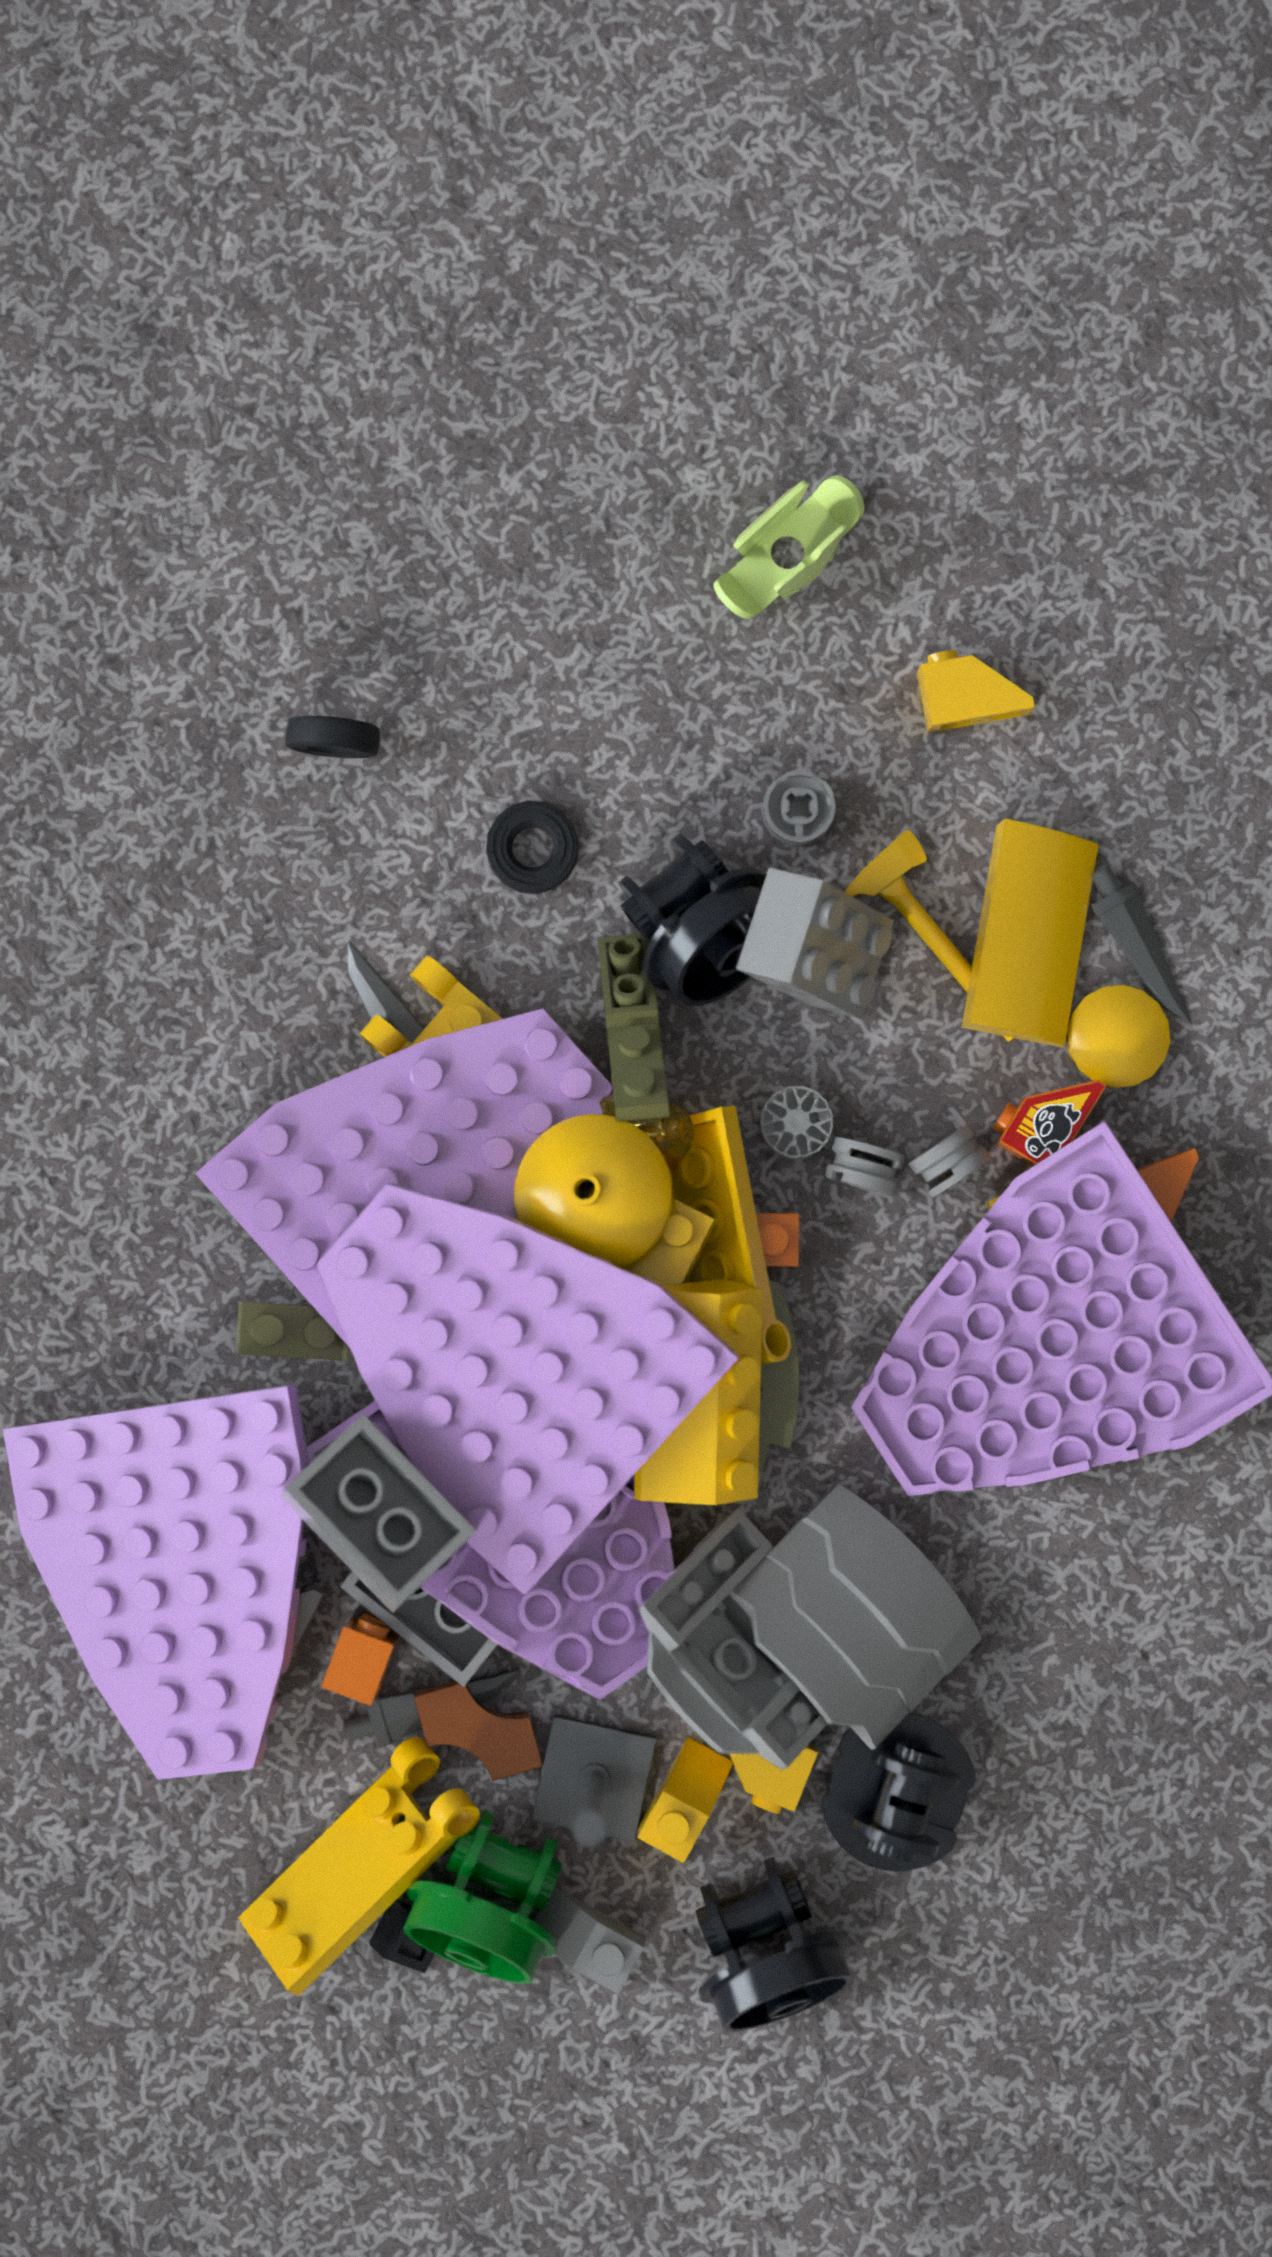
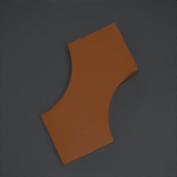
(458, 1719)

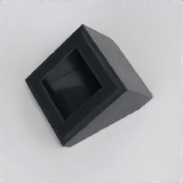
(392, 1942)

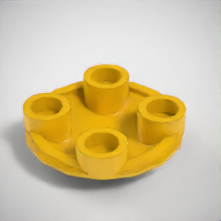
(1118, 1036)

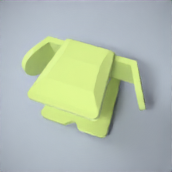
(816, 524)

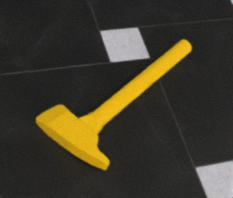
(886, 879)

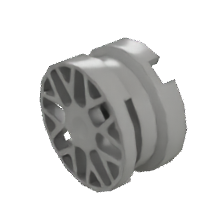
(798, 808)
(796, 1122)
(949, 1160)
(861, 1171)

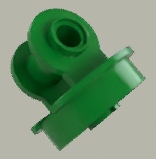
(477, 1931)

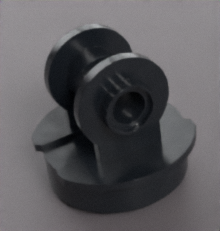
(694, 922)
(900, 1799)
(779, 1984)

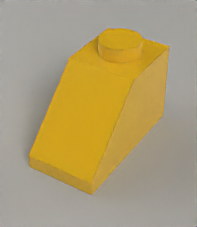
(967, 693)
(772, 1786)
(684, 1800)

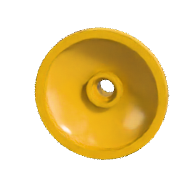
(630, 1187)

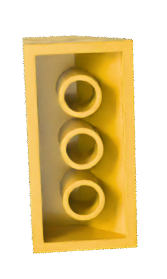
(716, 1446)

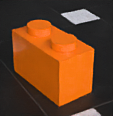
(361, 1658)

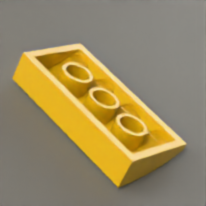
(1030, 933)

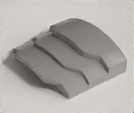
(855, 1615)
(708, 1657)

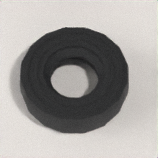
(332, 737)
(534, 815)

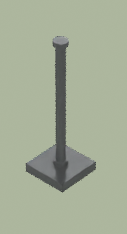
(593, 1780)

